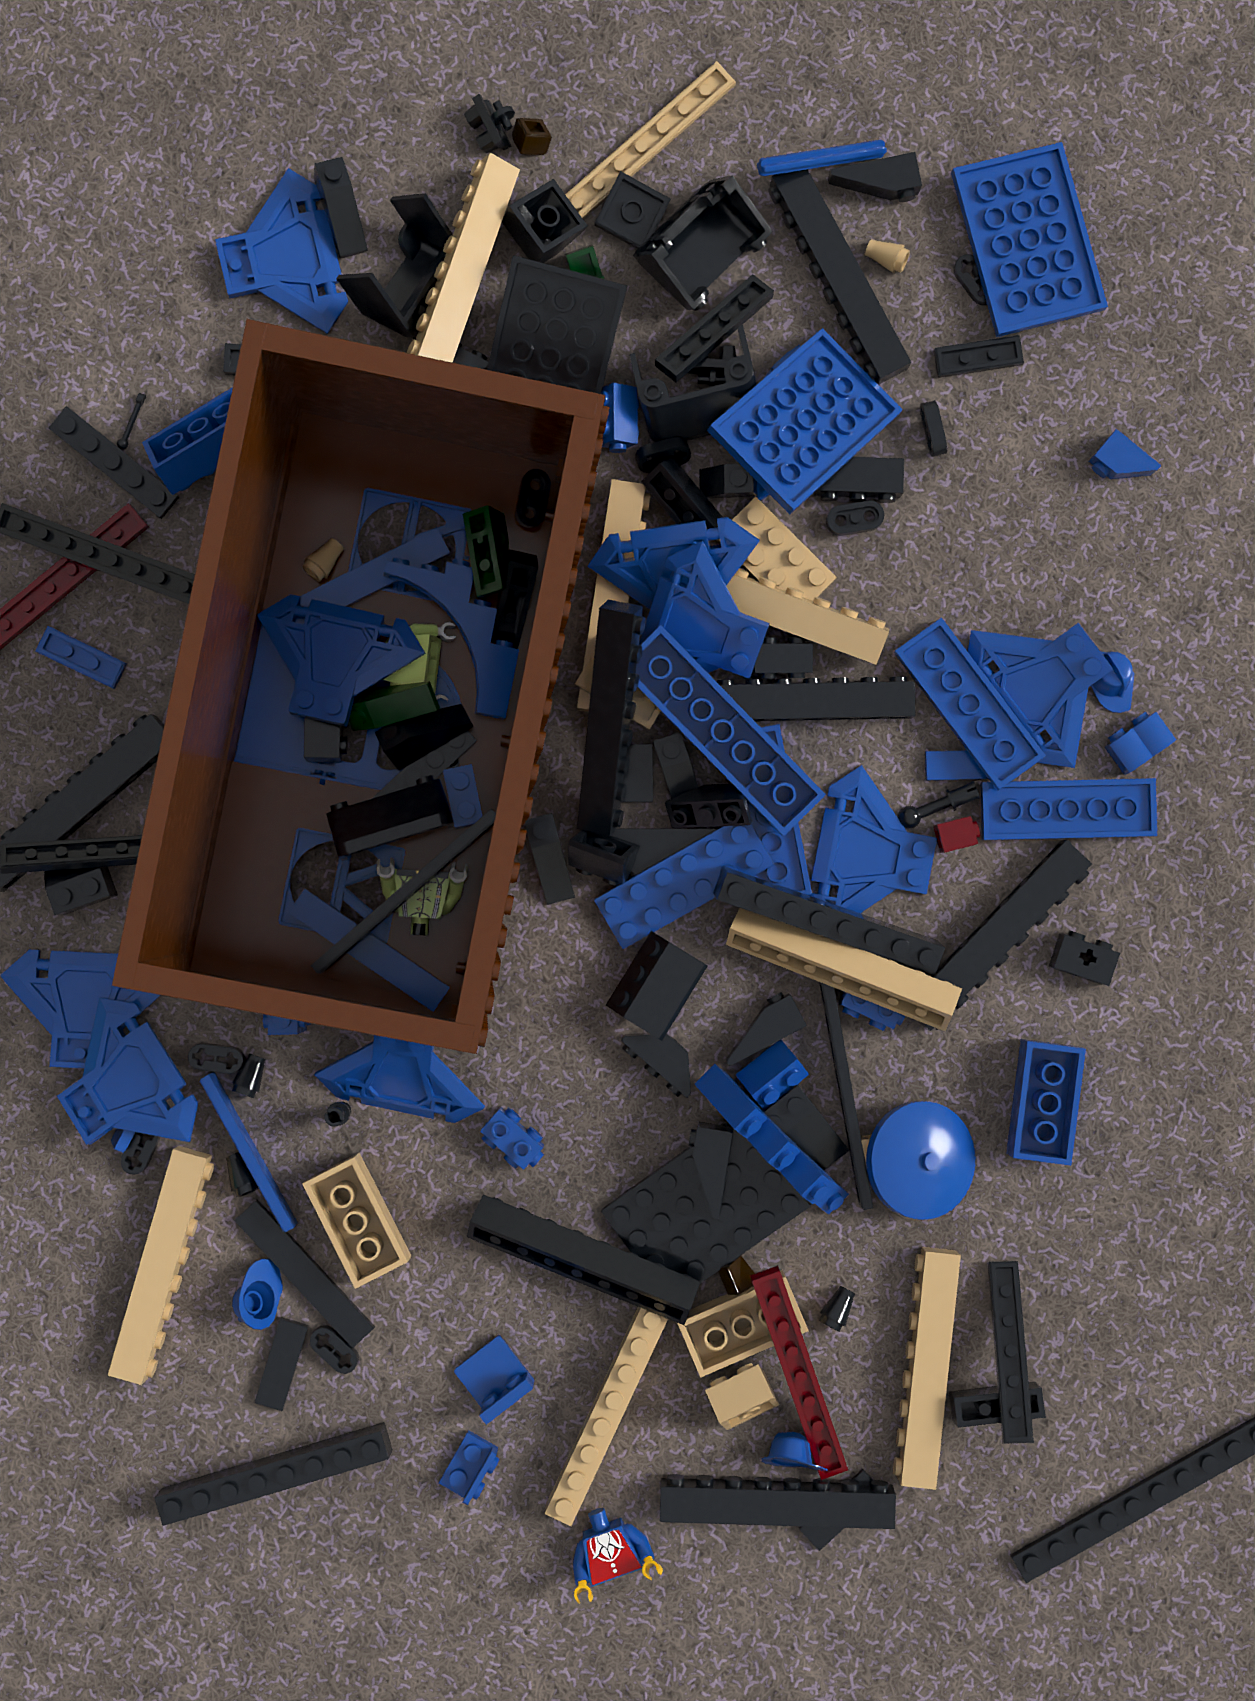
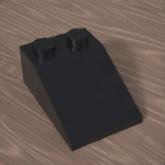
(806, 1127)

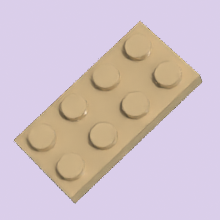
(781, 554)

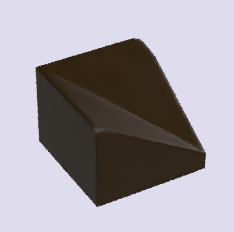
(531, 136)
(736, 1276)

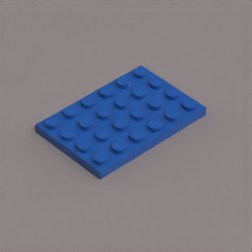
(1029, 239)
(805, 420)

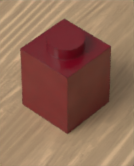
(956, 834)

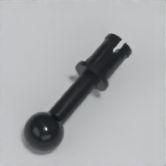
(911, 816)

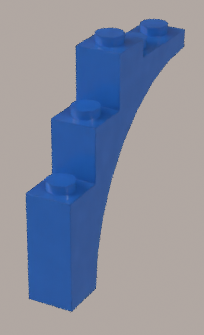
(451, 591)
(770, 1140)

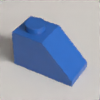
(1122, 459)

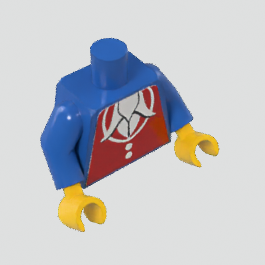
(609, 1553)

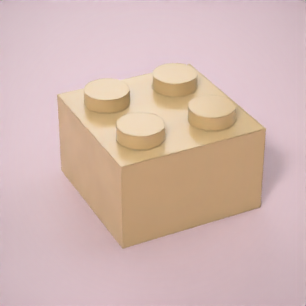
(741, 1396)

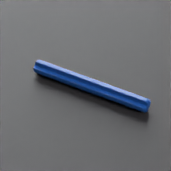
(821, 157)

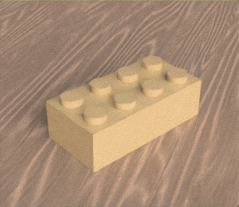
(357, 1220)
(730, 1329)

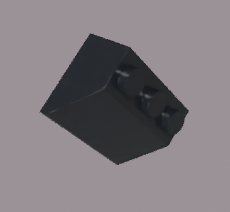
(656, 985)

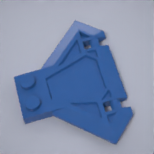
(287, 255)
(651, 546)
(705, 615)
(335, 653)
(1044, 683)
(867, 849)
(69, 997)
(401, 1079)
(128, 1081)

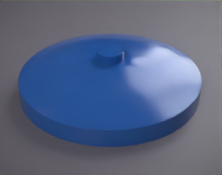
(920, 1160)

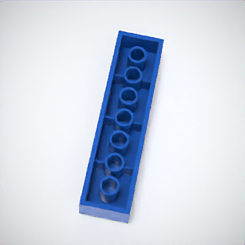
(724, 733)

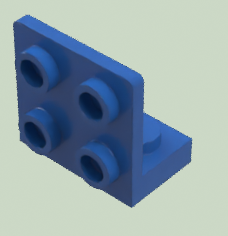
(494, 1378)

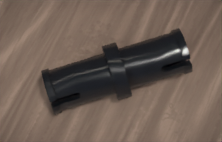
(331, 1116)

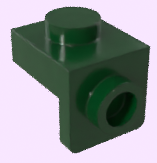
(584, 261)

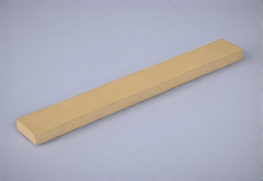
(651, 138)

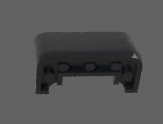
(703, 241)

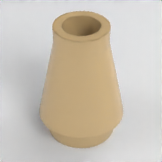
(889, 255)
(321, 561)

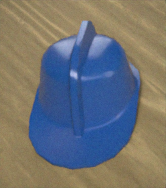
(1116, 687)
(259, 1295)
(791, 1450)

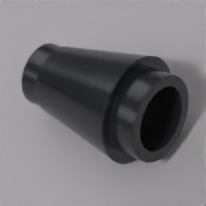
(249, 1076)
(239, 1176)
(837, 1309)

